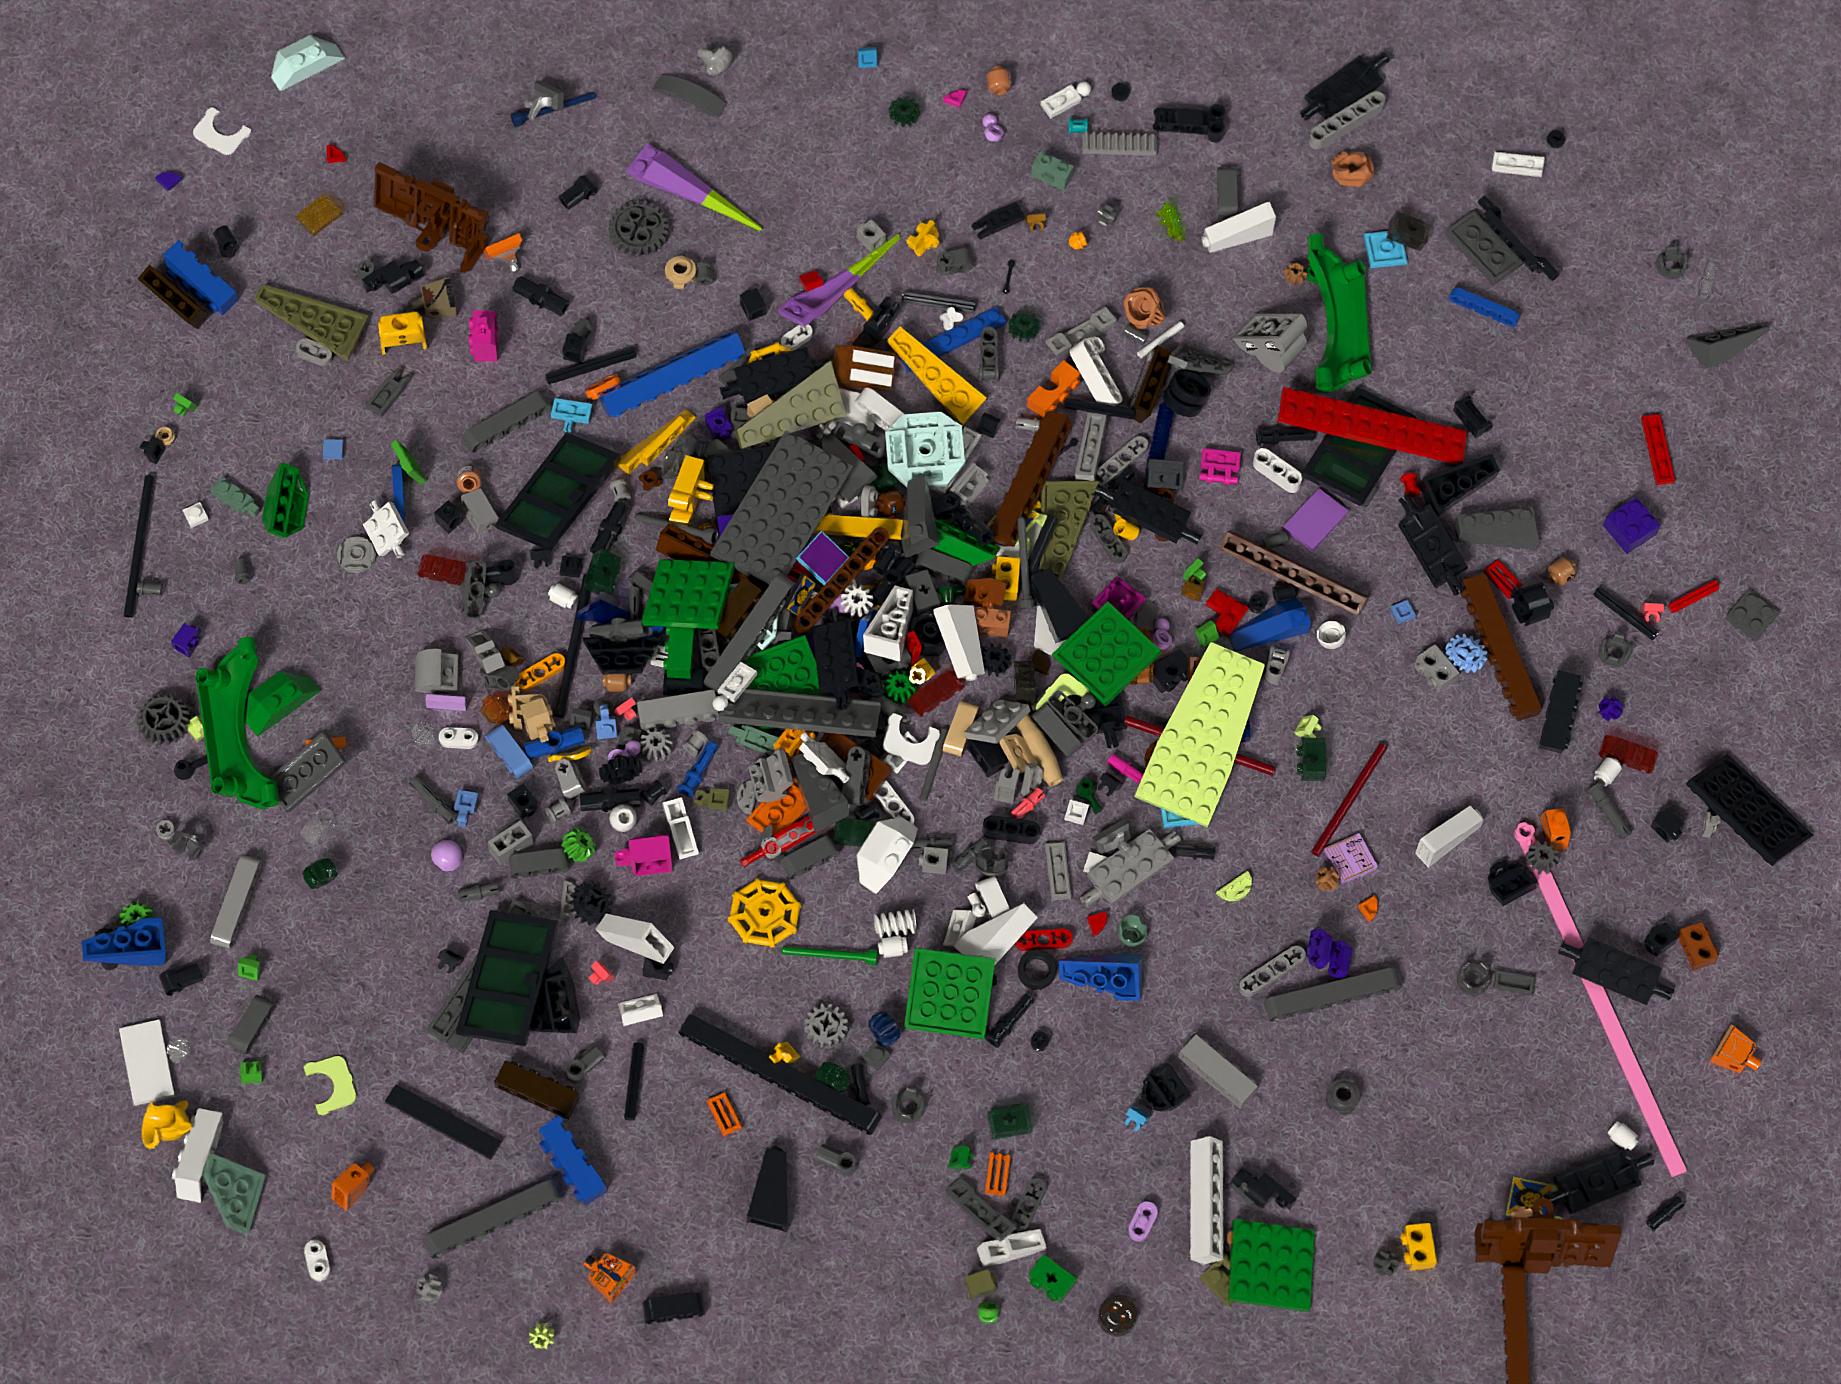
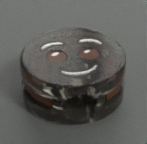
(1117, 1315)

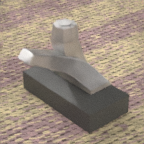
(544, 96)
(1113, 838)

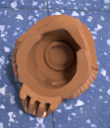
(1349, 174)
(1144, 308)

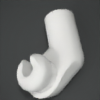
(978, 908)

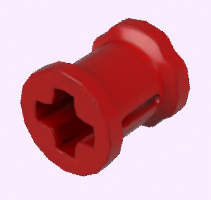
(1410, 484)

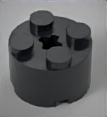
(1531, 603)
(928, 634)

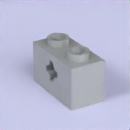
(510, 842)

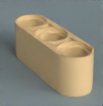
(962, 720)

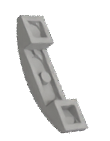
(1094, 327)

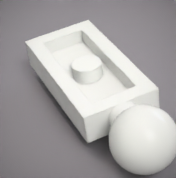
(1065, 99)
(734, 686)

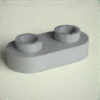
(314, 353)
(868, 502)

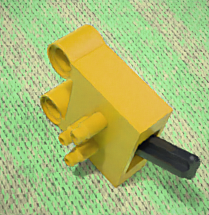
(689, 487)

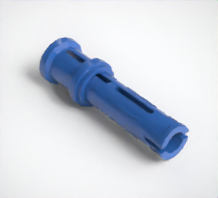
(694, 775)

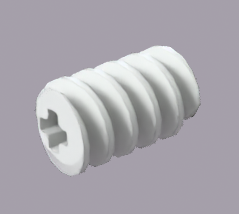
(895, 923)

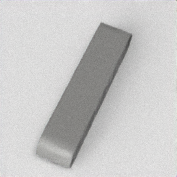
(1350, 113)
(235, 900)

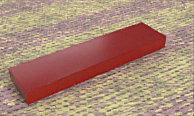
(1657, 449)

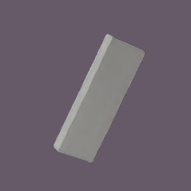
(1057, 871)

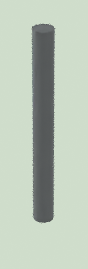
(933, 765)

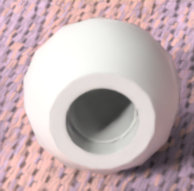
(623, 818)

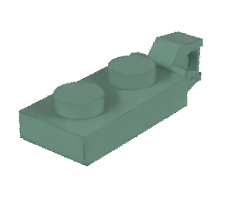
(234, 497)
(754, 739)

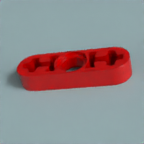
(1037, 933)

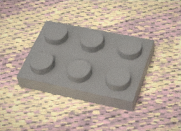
(997, 721)

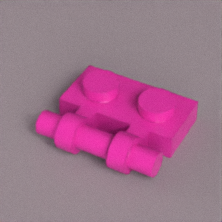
(1219, 461)

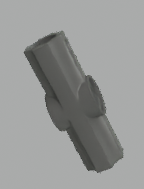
(619, 630)

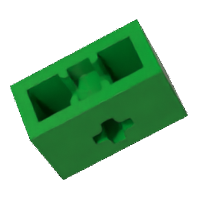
(1045, 1270)

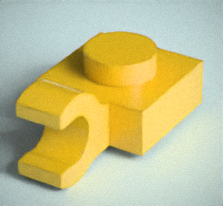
(785, 1053)

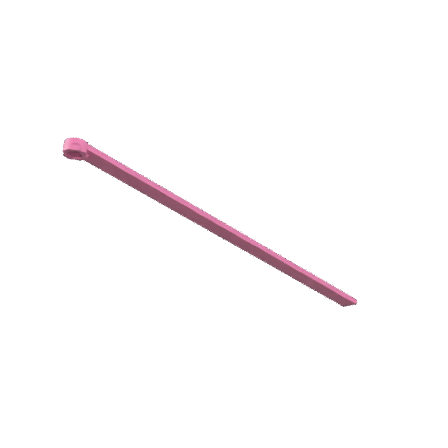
(1607, 1016)

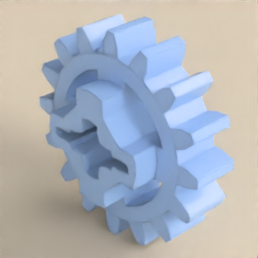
(1465, 653)

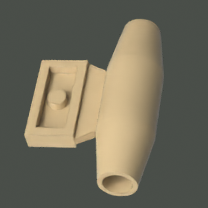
(1031, 748)

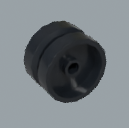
(1186, 393)

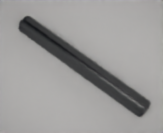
(590, 365)

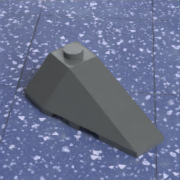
(1720, 348)

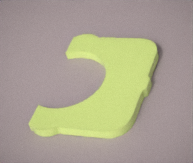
(1067, 685)
(343, 1088)

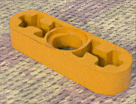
(540, 665)

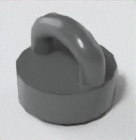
(601, 701)

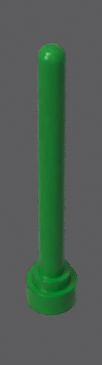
(868, 957)

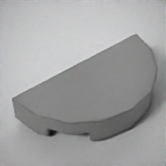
(1032, 776)
(746, 797)
(568, 888)

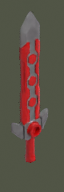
(783, 840)

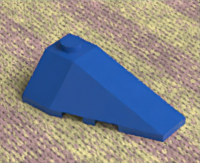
(1275, 624)
(1112, 973)

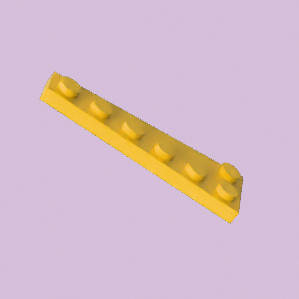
(944, 383)

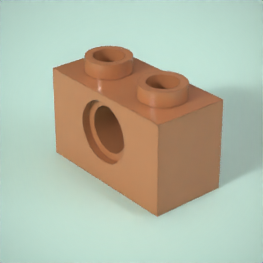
(992, 621)

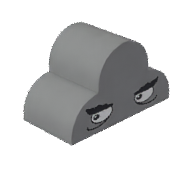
(1273, 339)

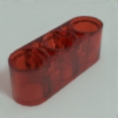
(442, 569)
(935, 692)
(1628, 753)

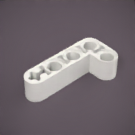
(1094, 372)

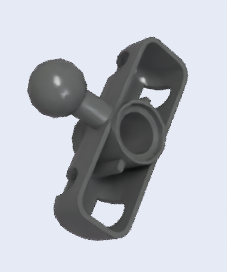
(858, 435)
(479, 589)
(1079, 725)

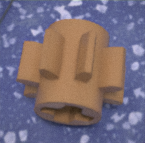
(1295, 278)
(1327, 879)

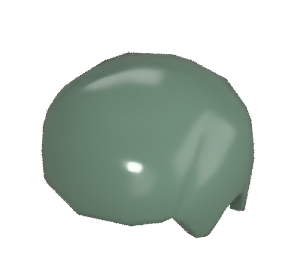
(1132, 924)

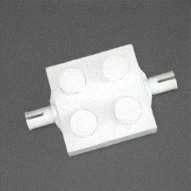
(386, 529)
(823, 757)

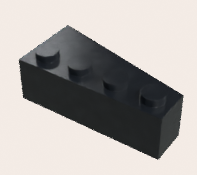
(1457, 483)
(1560, 711)

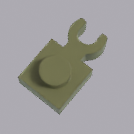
(716, 799)

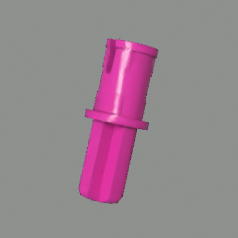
(1125, 768)

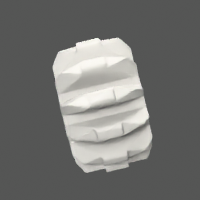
(850, 597)

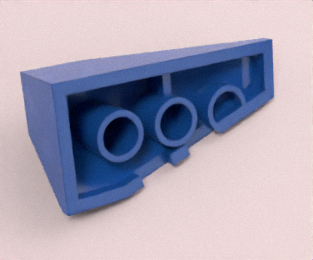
(129, 945)

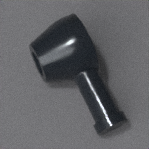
(188, 771)

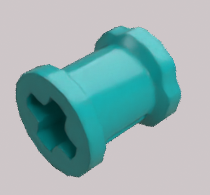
(1078, 126)

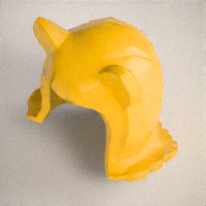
(164, 1123)

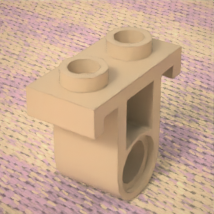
(515, 701)

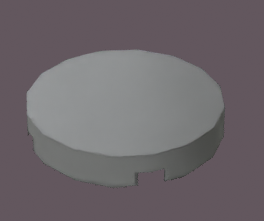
(356, 554)

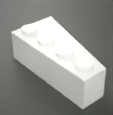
(890, 626)
(198, 1144)

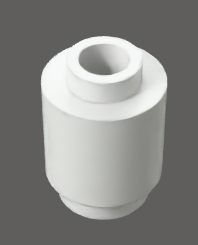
(562, 596)
(1607, 771)
(892, 946)
(1623, 1136)

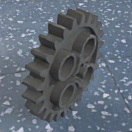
(624, 222)

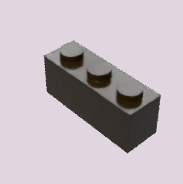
(738, 607)

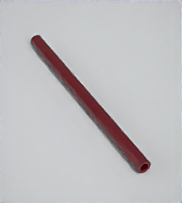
(1239, 759)

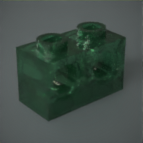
(852, 832)

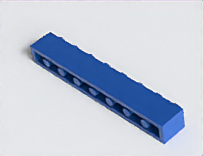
(671, 374)

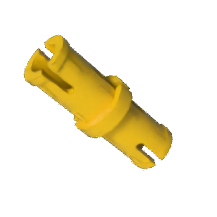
(860, 304)

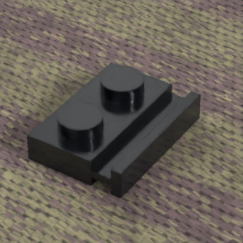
(1164, 474)

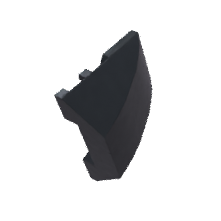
(621, 657)
(557, 1003)

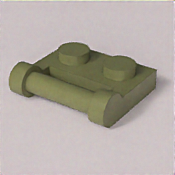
(1217, 1280)

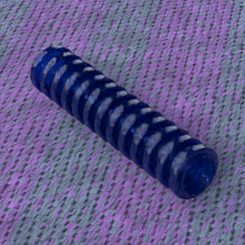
(1161, 433)

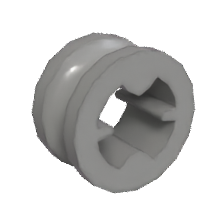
(162, 824)

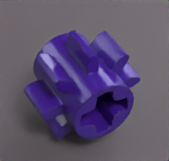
(1610, 708)

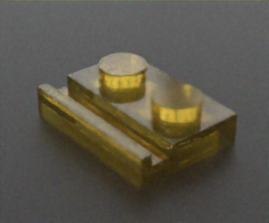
(318, 215)

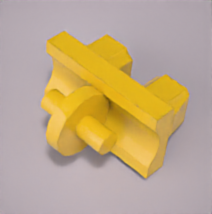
(926, 238)

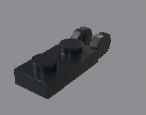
(999, 220)

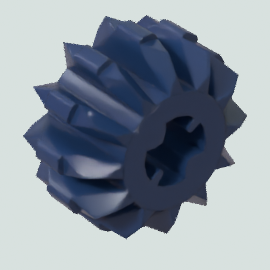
(884, 1029)

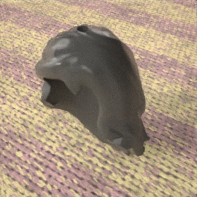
(674, 459)

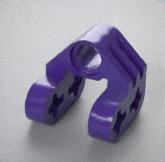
(1324, 950)

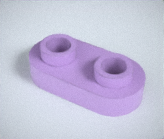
(1142, 1222)

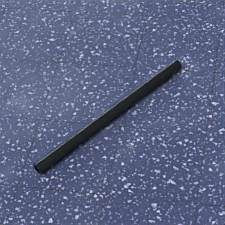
(138, 546)
(571, 654)

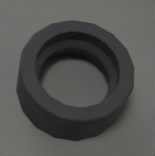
(1036, 984)

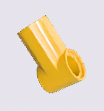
(1125, 528)
(921, 671)

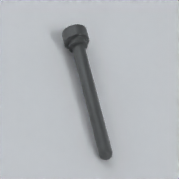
(709, 535)
(1027, 600)

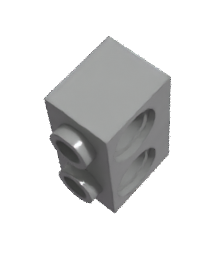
(1440, 666)

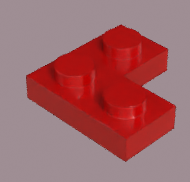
(1230, 609)

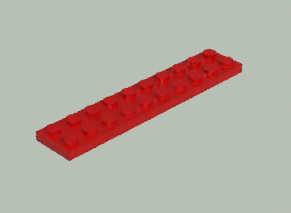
(1371, 426)

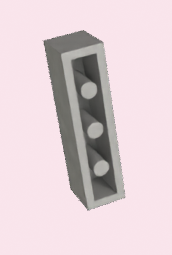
(677, 710)
(1217, 1071)

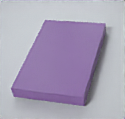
(1315, 520)

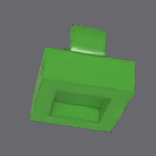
(183, 405)
(1194, 570)
(1206, 633)
(249, 967)
(251, 1072)

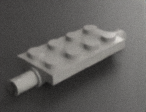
(1127, 871)

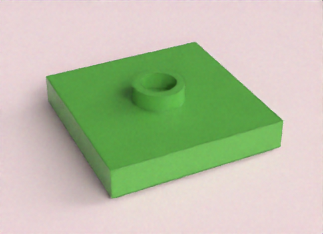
(408, 462)

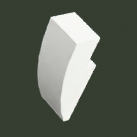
(680, 828)
(1011, 1248)

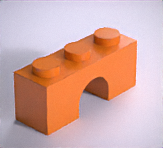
(1044, 400)

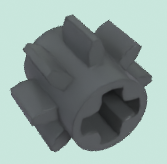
(1107, 214)
(1385, 1263)

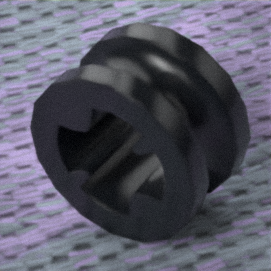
(1256, 598)
(1035, 1046)

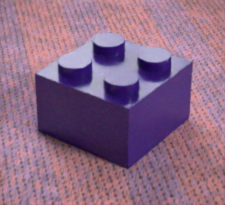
(1631, 525)

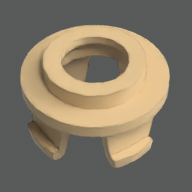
(677, 279)

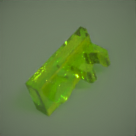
(1171, 219)

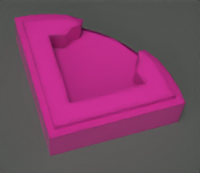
(955, 98)

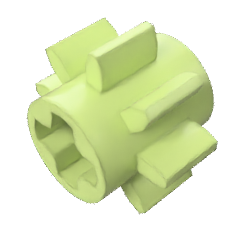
(541, 1335)

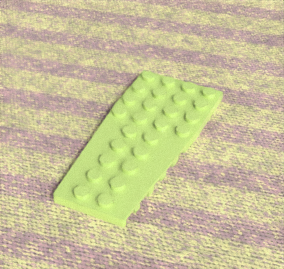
(1202, 736)

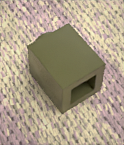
(980, 1284)

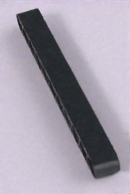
(783, 1075)

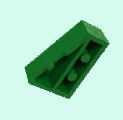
(680, 652)

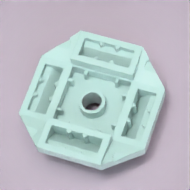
(930, 432)

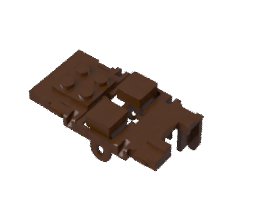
(408, 201)
(1576, 1245)

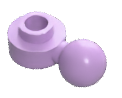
(992, 131)
(1161, 637)
(632, 748)

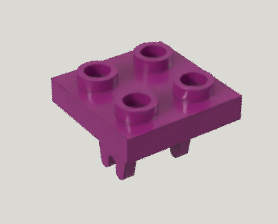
(1121, 597)

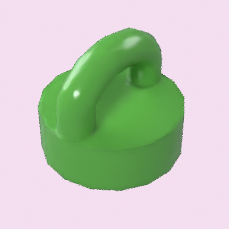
(988, 1312)

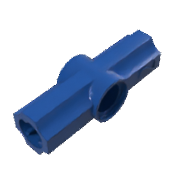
(566, 739)

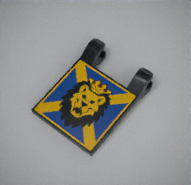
(800, 594)

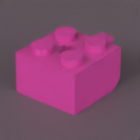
(483, 335)
(646, 855)

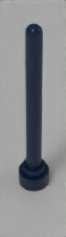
(519, 118)

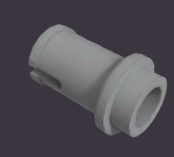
(1028, 424)

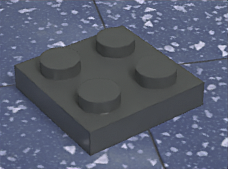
(1752, 615)

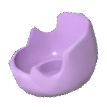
(447, 855)

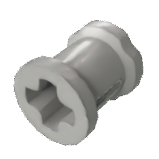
(619, 490)
(695, 742)
(557, 811)

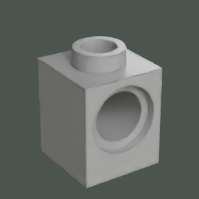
(870, 242)
(937, 853)

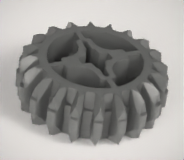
(151, 710)

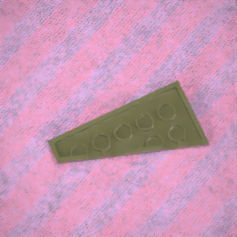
(323, 322)
(801, 407)
(1070, 505)

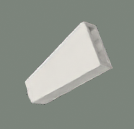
(1240, 228)
(961, 639)
(1448, 835)
(635, 936)

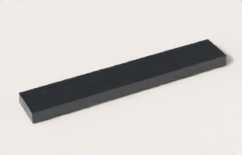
(443, 1122)

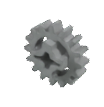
(833, 1027)

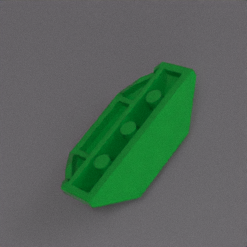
(285, 502)
(962, 545)
(278, 699)

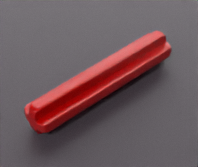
(1693, 596)

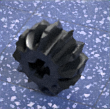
(995, 653)

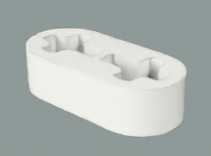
(793, 335)

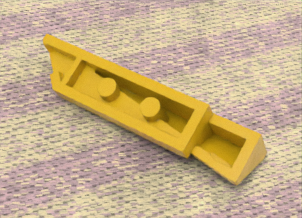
(656, 443)

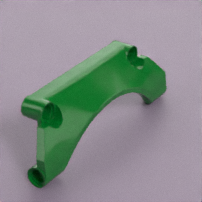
(1347, 317)
(222, 709)

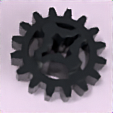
(620, 770)
(593, 912)

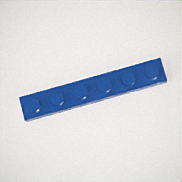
(962, 334)

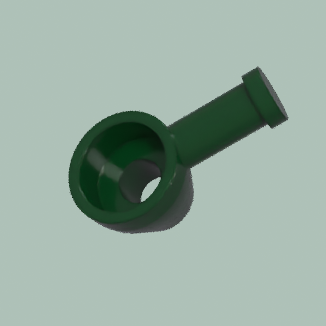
(949, 594)
(1088, 793)

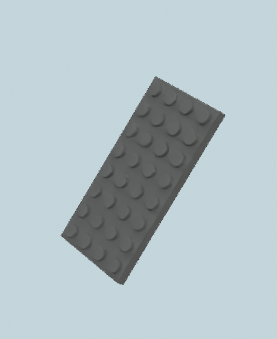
(781, 509)

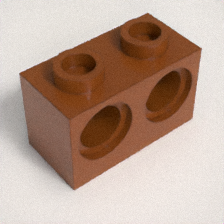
(984, 592)
(1693, 947)

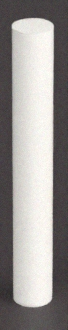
(1162, 338)

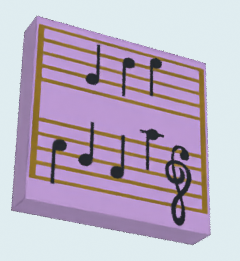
(1350, 858)

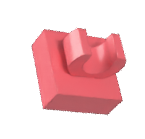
(1652, 609)
(626, 709)
(601, 973)

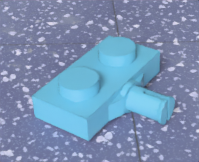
(571, 412)

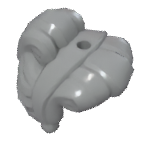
(716, 60)

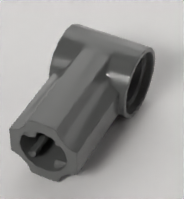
(584, 1063)
(834, 1159)

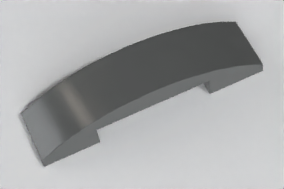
(690, 93)
(979, 1211)

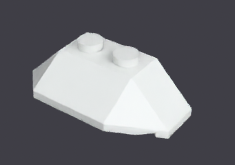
(884, 852)

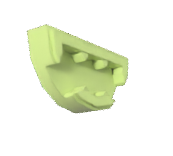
(1237, 888)

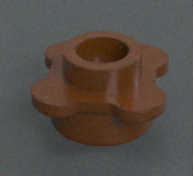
(649, 475)

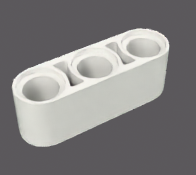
(877, 408)
(1274, 462)
(992, 897)

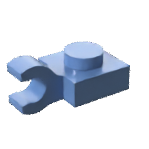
(605, 725)
(465, 804)

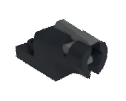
(1261, 1191)

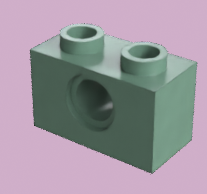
(1052, 170)

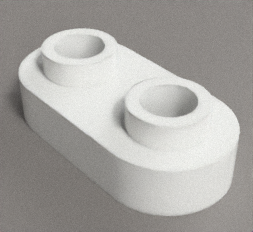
(458, 738)
(317, 1259)

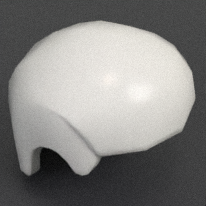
(1335, 633)

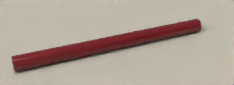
(1349, 800)

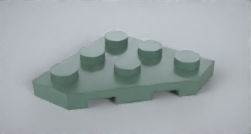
(234, 1191)

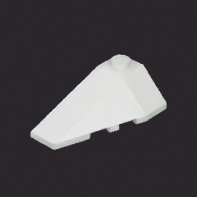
(996, 935)

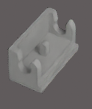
(970, 484)
(478, 510)
(1006, 788)

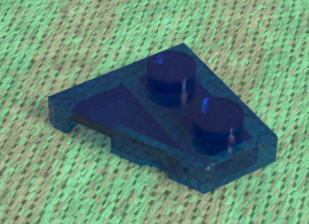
(601, 612)

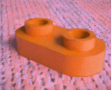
(609, 381)

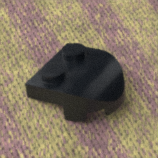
(1509, 882)
(1164, 1090)

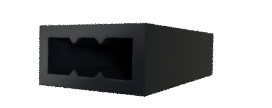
(1058, 606)
(769, 1197)

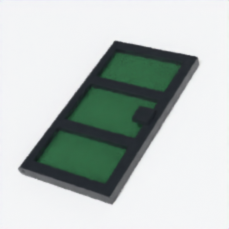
(1349, 465)
(558, 491)
(507, 978)

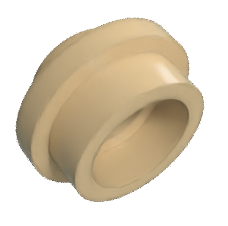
(165, 431)

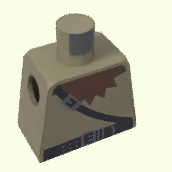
(436, 299)

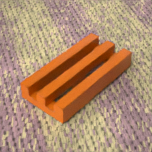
(731, 1129)
(999, 1157)

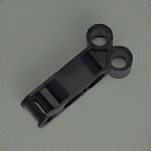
(1192, 121)

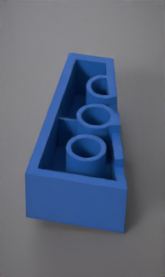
(199, 279)
(571, 1161)

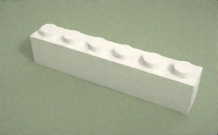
(1206, 1200)

